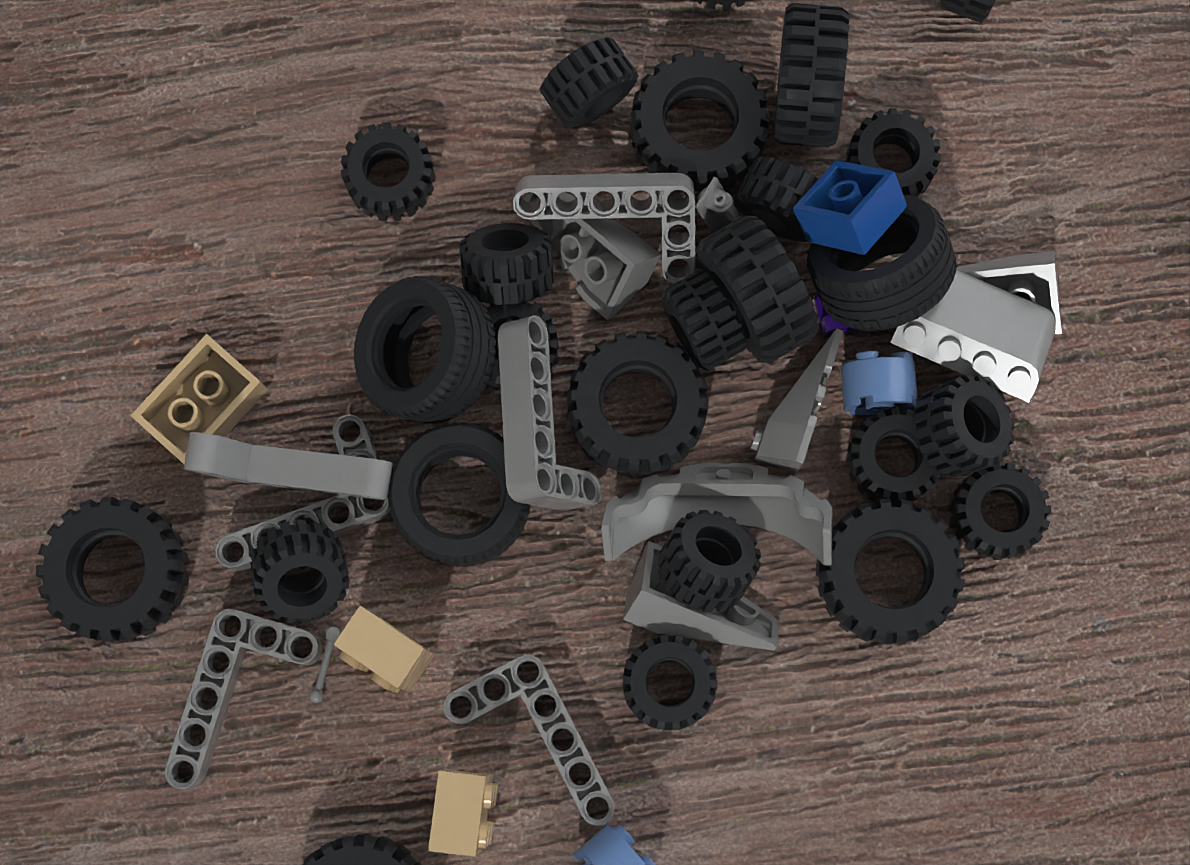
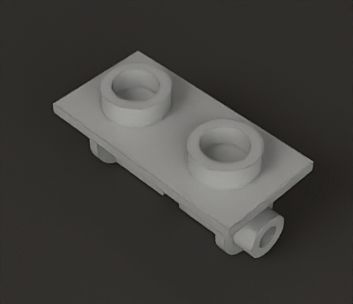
(716, 206)

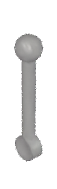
(317, 694)

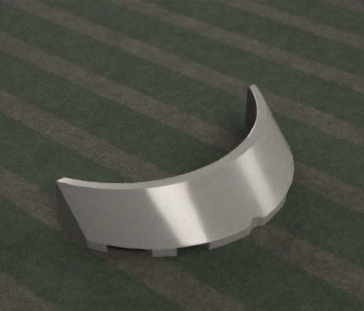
(735, 490)

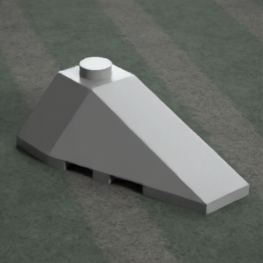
(601, 256)
(1025, 275)
(791, 426)
(657, 610)

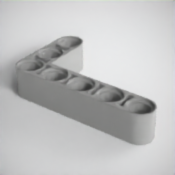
(620, 206)
(529, 423)
(287, 467)
(319, 512)
(224, 685)
(546, 725)

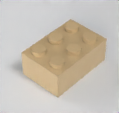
(201, 395)
(378, 646)
(462, 813)

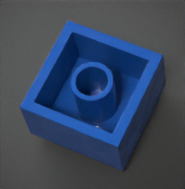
(850, 207)

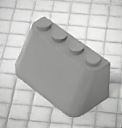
(984, 335)

